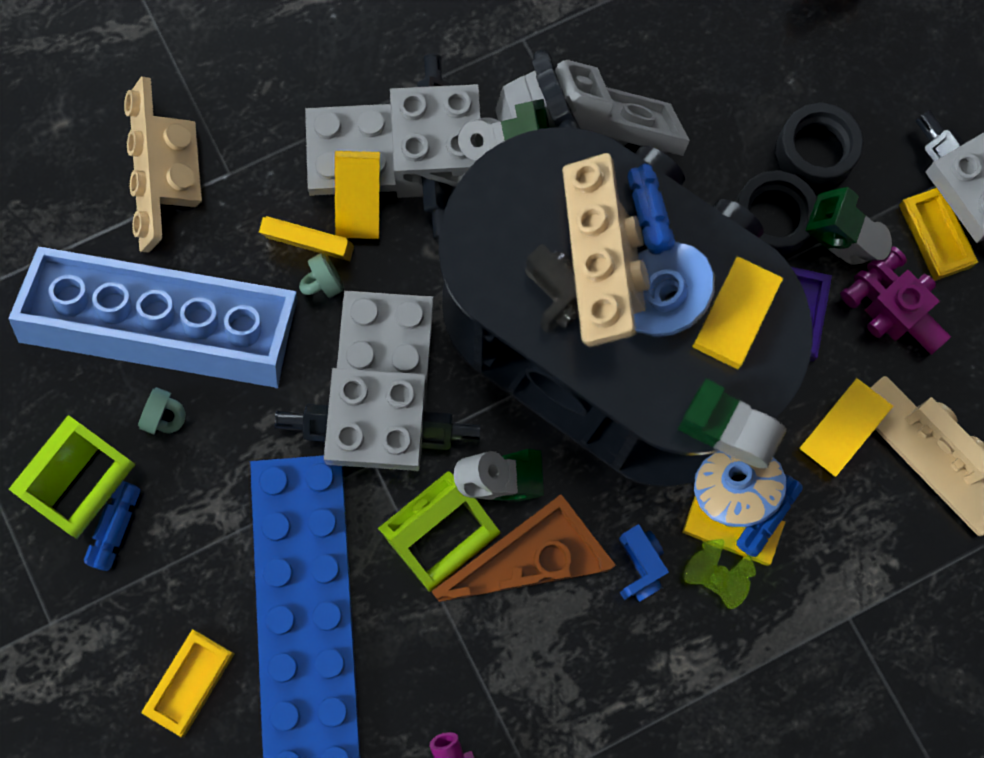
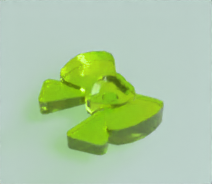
(730, 585)

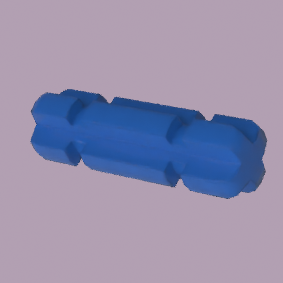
(650, 209)
(112, 527)
(755, 536)

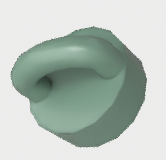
(322, 277)
(154, 410)

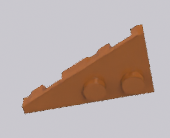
(539, 551)

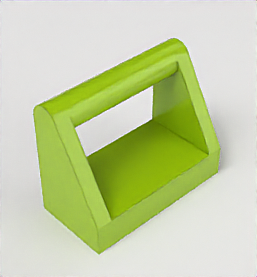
(58, 466)
(425, 513)

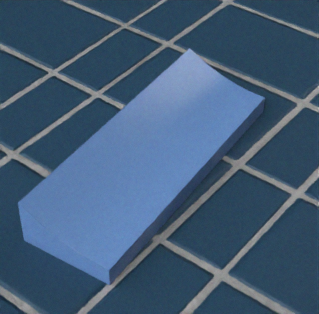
(154, 316)

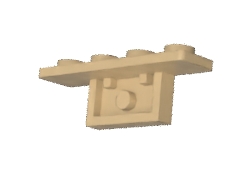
(163, 163)
(604, 252)
(937, 451)

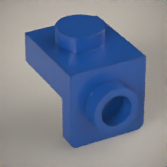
(645, 555)

